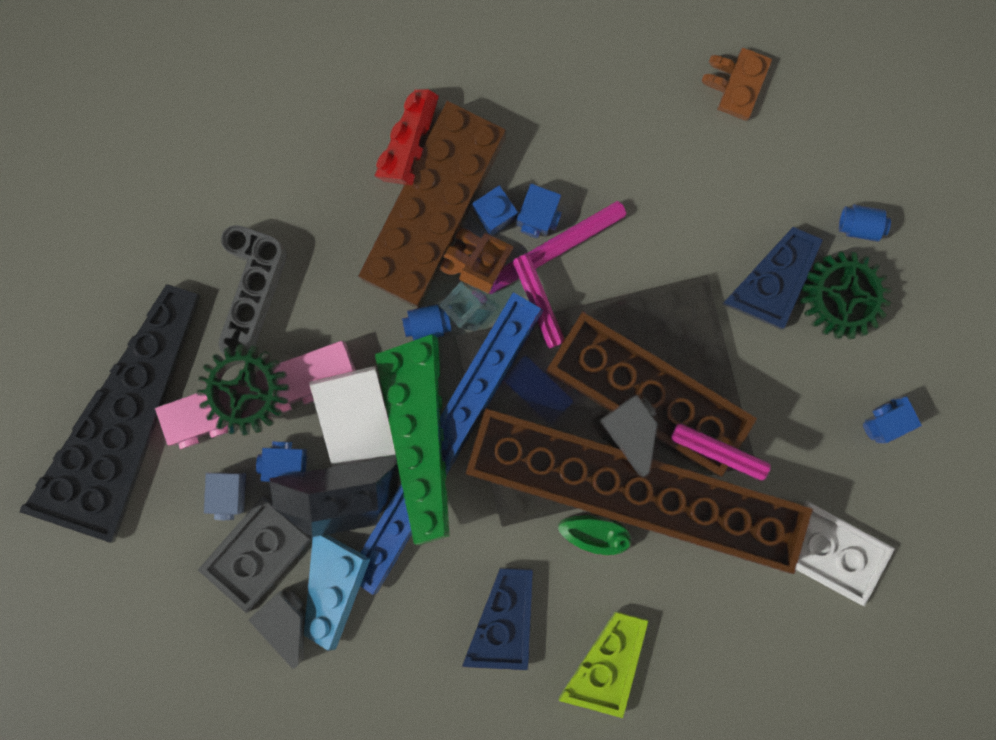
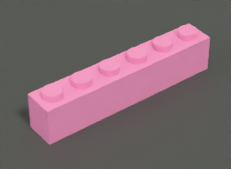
(186, 422)

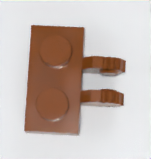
(744, 82)

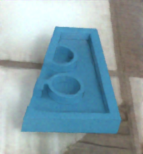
(332, 589)

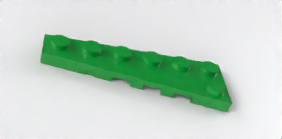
(412, 407)

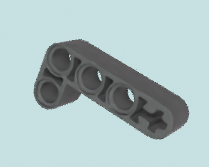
(245, 295)

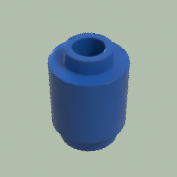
(864, 222)
(425, 322)

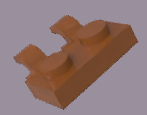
(484, 264)

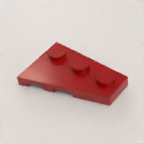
(404, 147)

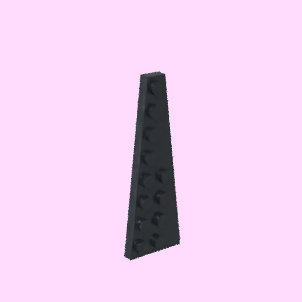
(101, 459)

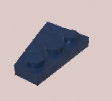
(777, 280)
(504, 626)

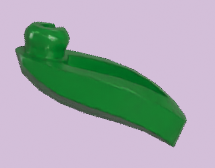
(595, 534)

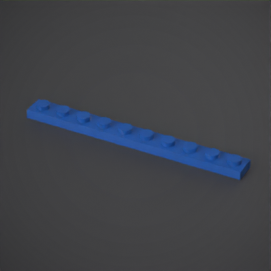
(457, 423)

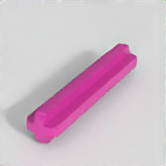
(537, 296)
(721, 452)

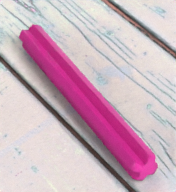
(564, 241)

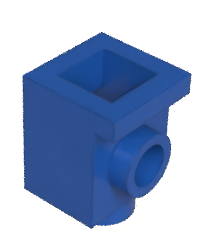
(891, 421)

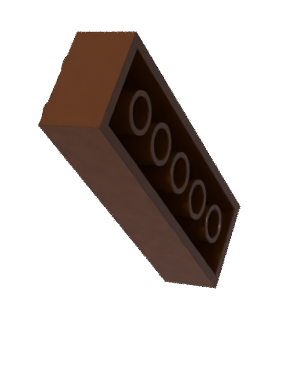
(435, 206)
(615, 369)

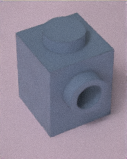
(224, 494)

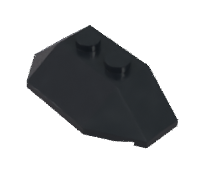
(337, 496)

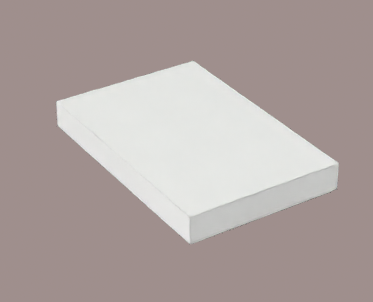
(353, 417)
(842, 556)

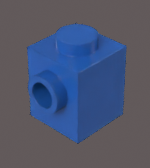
(539, 212)
(280, 460)

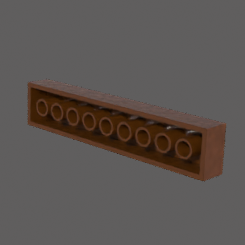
(663, 501)

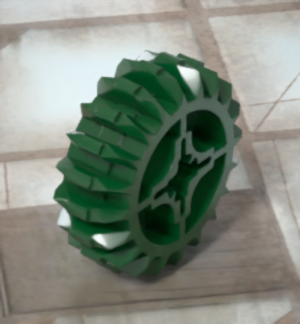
(849, 282)
(215, 383)

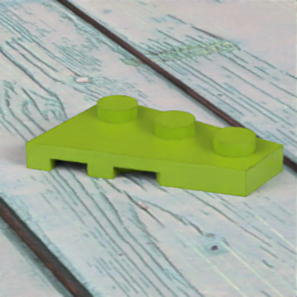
(609, 667)

